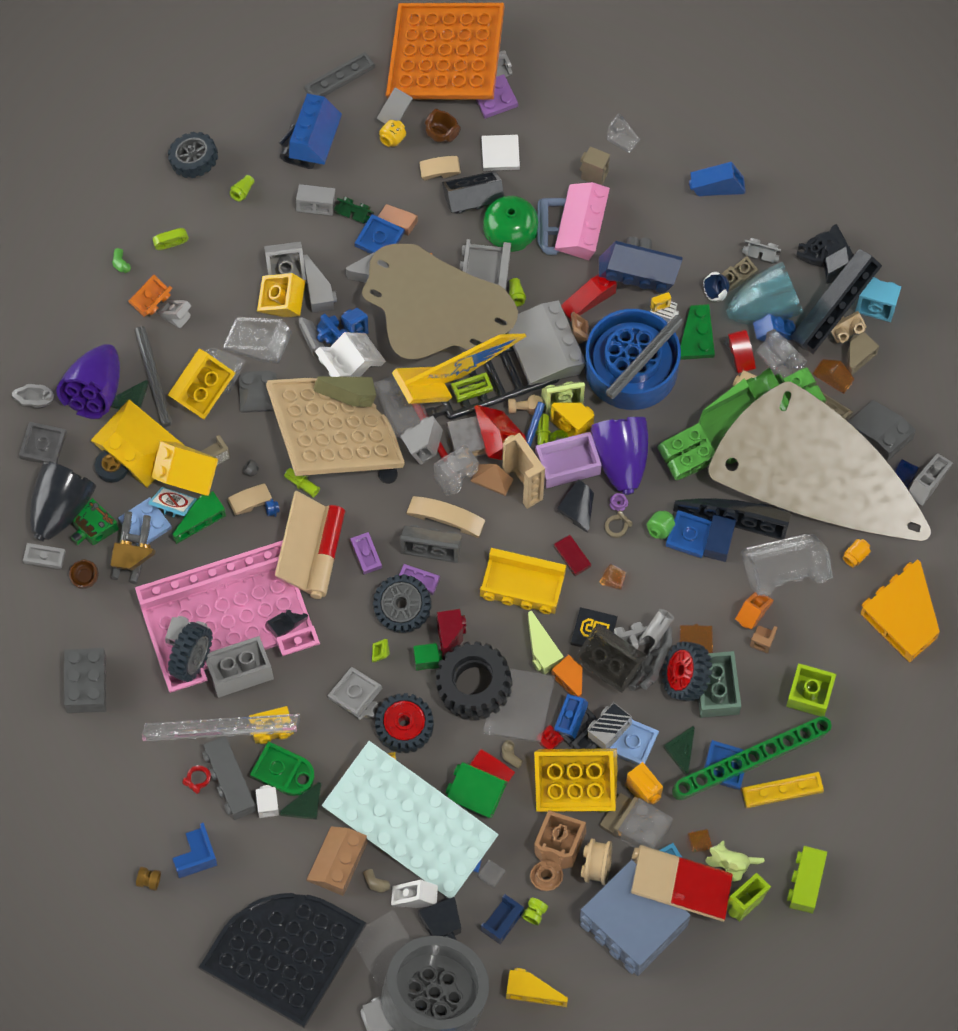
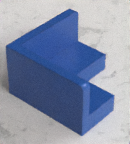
(201, 854)

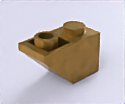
(130, 557)

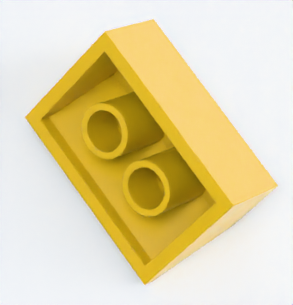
(201, 383)

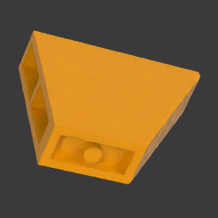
(904, 612)

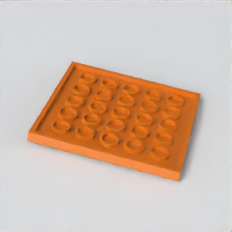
(446, 50)

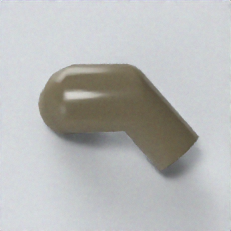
(509, 755)
(376, 884)

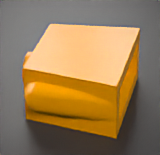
(644, 784)

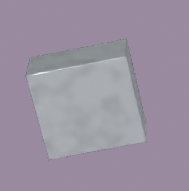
(466, 432)

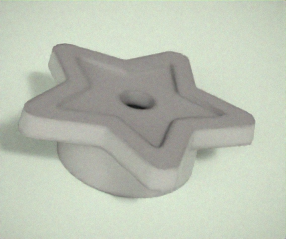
(369, 712)

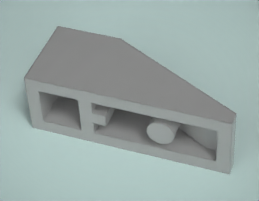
(320, 291)
(929, 478)

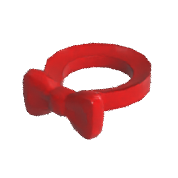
(196, 787)

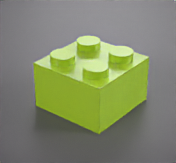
(811, 690)

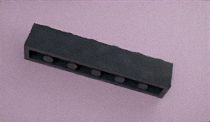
(836, 301)

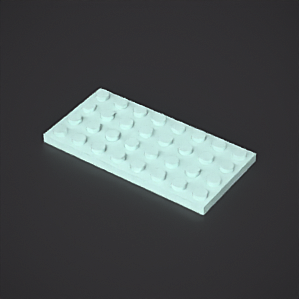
(410, 820)

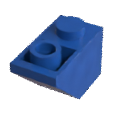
(784, 327)

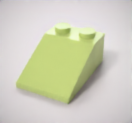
(566, 393)

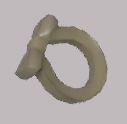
(620, 515)

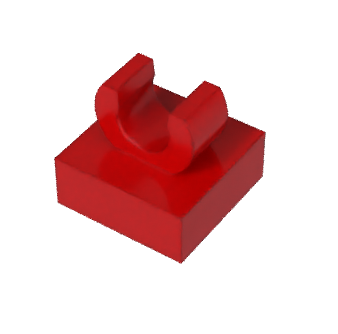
(550, 738)

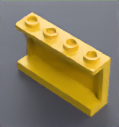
(523, 581)

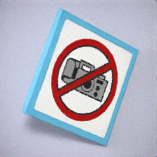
(172, 501)

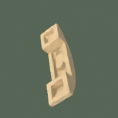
(446, 513)

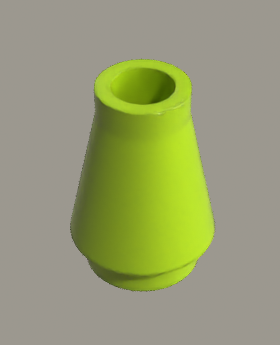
(241, 189)
(516, 292)

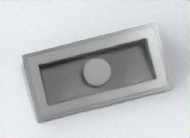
(395, 106)
(310, 334)

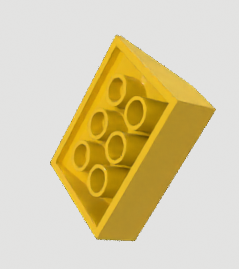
(576, 779)

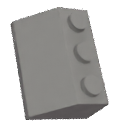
(239, 666)

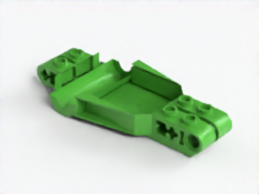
(696, 446)

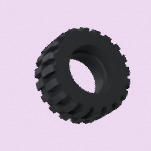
(469, 657)

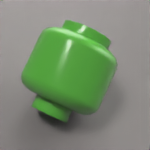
(661, 524)

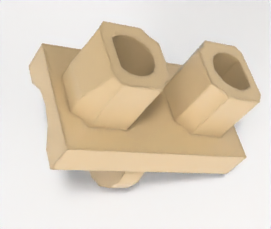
(848, 326)

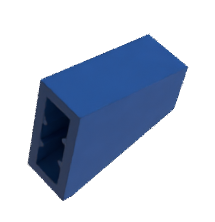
(717, 180)

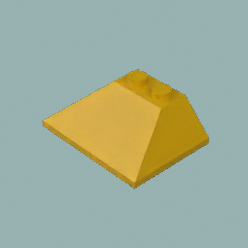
(133, 440)

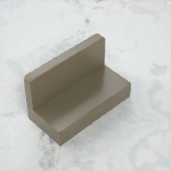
(614, 819)

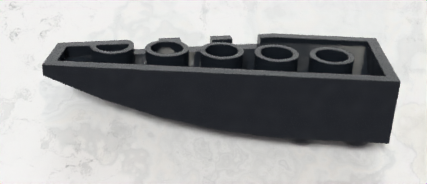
(748, 516)

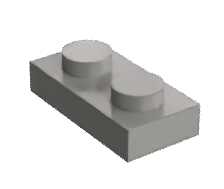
(44, 556)

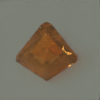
(613, 577)
(700, 840)

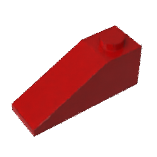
(589, 296)

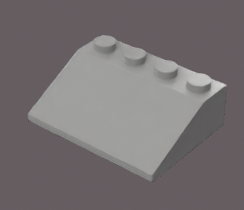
(550, 345)

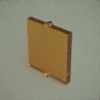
(697, 634)

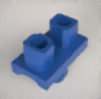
(328, 329)

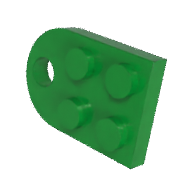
(282, 769)

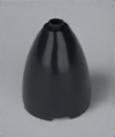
(57, 500)

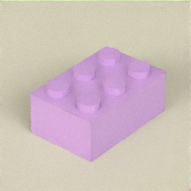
(569, 459)

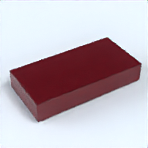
(572, 555)

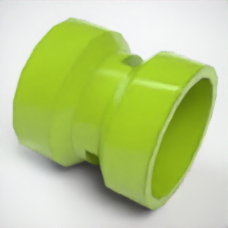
(534, 911)

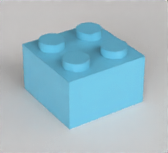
(879, 299)

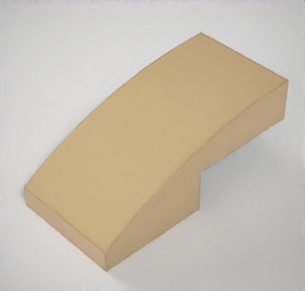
(440, 166)
(249, 498)

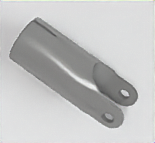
(658, 626)

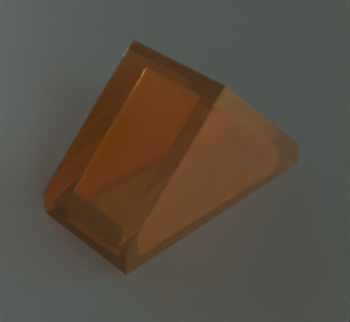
(834, 374)

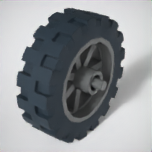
(195, 162)

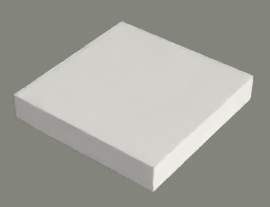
(500, 152)

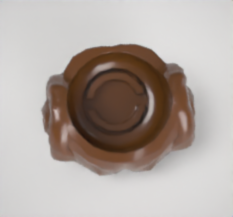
(441, 126)

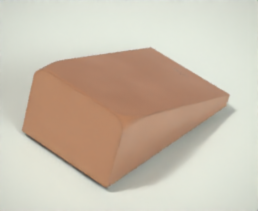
(399, 217)

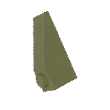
(349, 390)

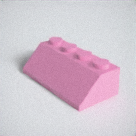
(582, 219)

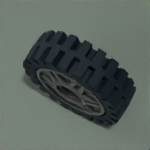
(397, 589)
(190, 652)

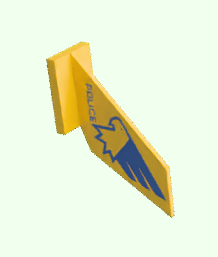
(428, 383)

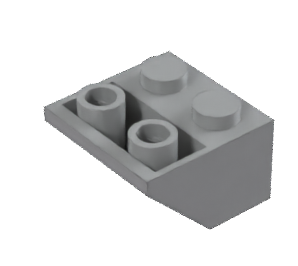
(423, 439)

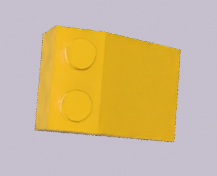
(184, 467)

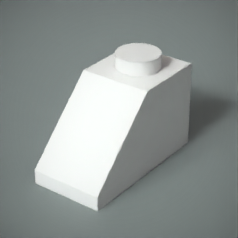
(414, 894)

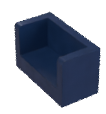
(719, 538)
(502, 919)

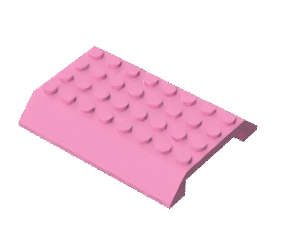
(234, 602)

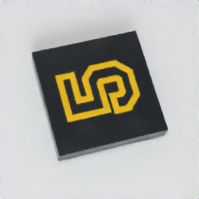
(589, 619)

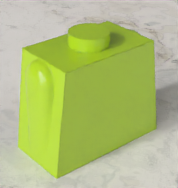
(747, 897)

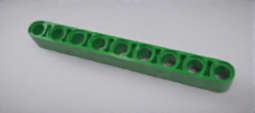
(746, 764)

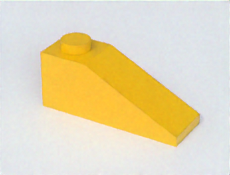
(529, 988)

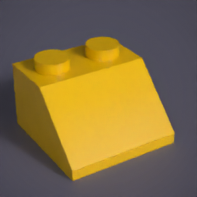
(281, 295)
(572, 418)

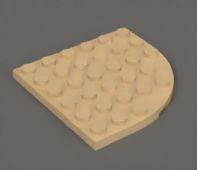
(330, 434)

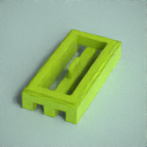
(474, 393)

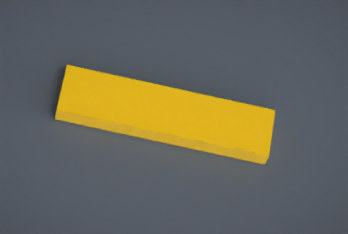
(782, 790)

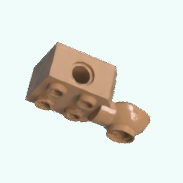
(556, 849)

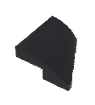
(578, 505)

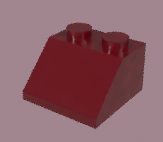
(450, 627)

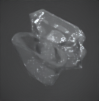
(780, 354)

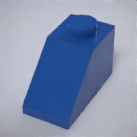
(355, 321)

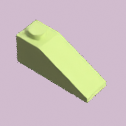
(544, 650)

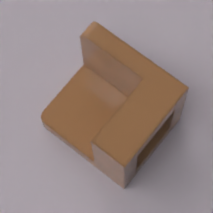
(763, 638)

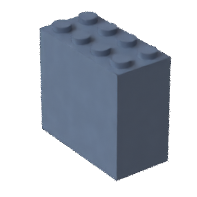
(631, 924)

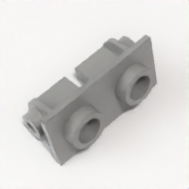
(769, 251)

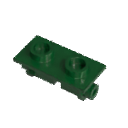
(346, 207)

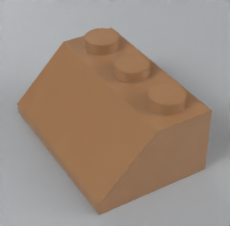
(338, 859)

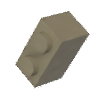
(595, 166)

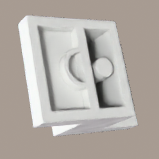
(350, 355)

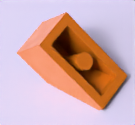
(753, 610)
(569, 675)

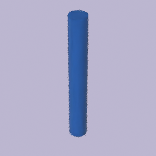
(534, 423)

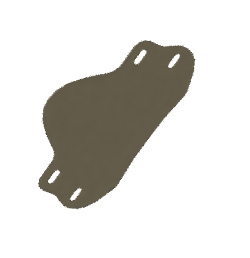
(434, 303)

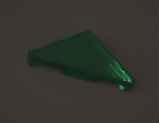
(135, 394)
(681, 748)
(305, 805)

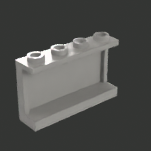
(487, 262)

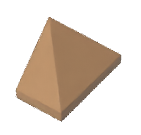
(580, 328)
(492, 478)

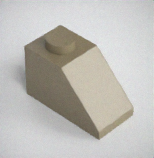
(860, 351)

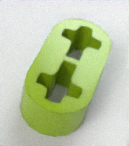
(170, 239)

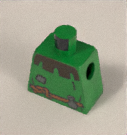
(93, 524)

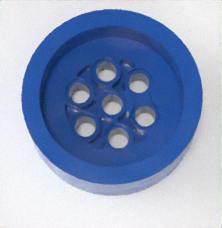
(602, 366)

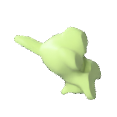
(731, 861)

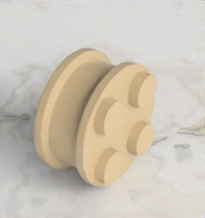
(597, 861)

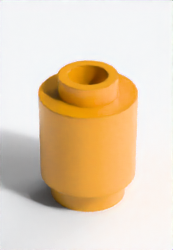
(856, 552)

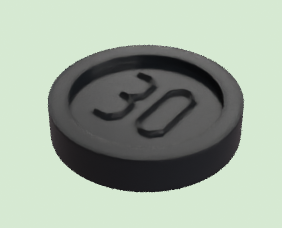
(388, 475)

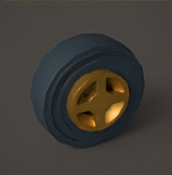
(103, 468)

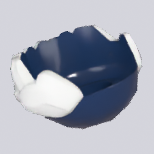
(716, 286)

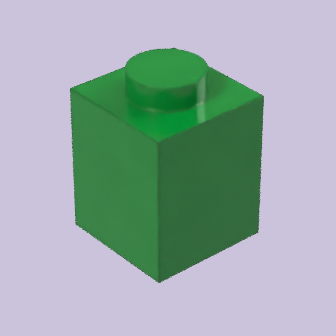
(427, 656)

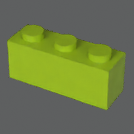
(807, 879)

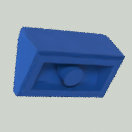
(571, 716)

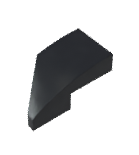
(285, 622)

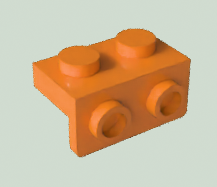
(149, 295)

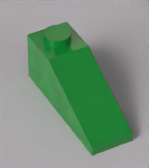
(201, 515)

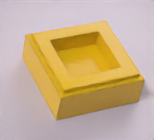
(660, 302)

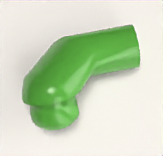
(119, 263)

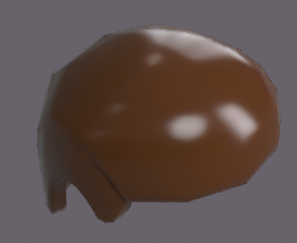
(83, 574)

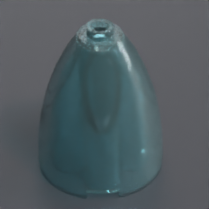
(764, 295)

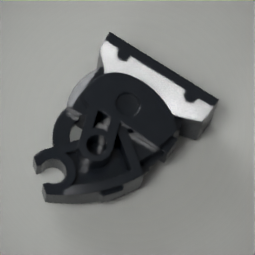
(822, 246)

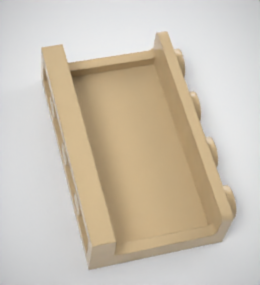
(521, 459)

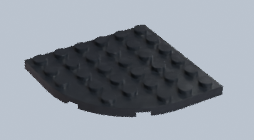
(284, 952)

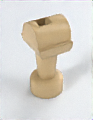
(529, 405)

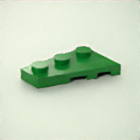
(698, 334)

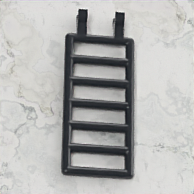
(502, 396)

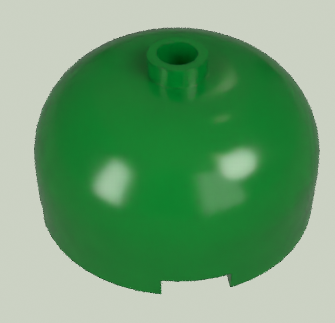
(516, 229)

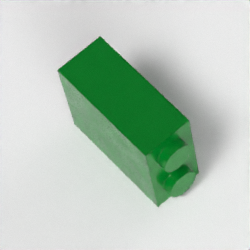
(476, 789)

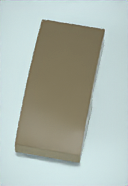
(740, 273)

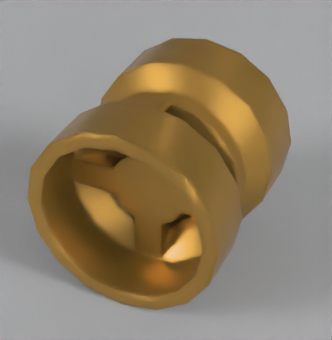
(148, 878)

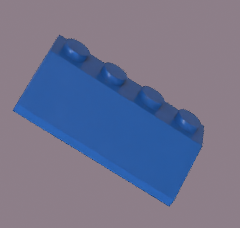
(314, 130)

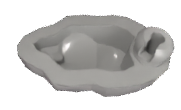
(33, 395)

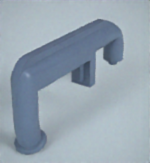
(543, 229)

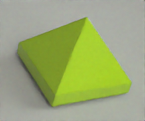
(380, 650)

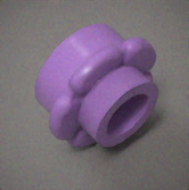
(621, 498)

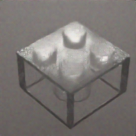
(644, 826)

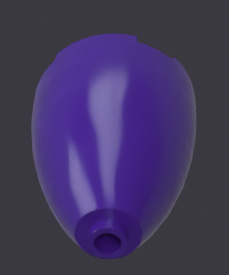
(93, 378)
(622, 451)

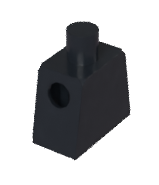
(441, 919)

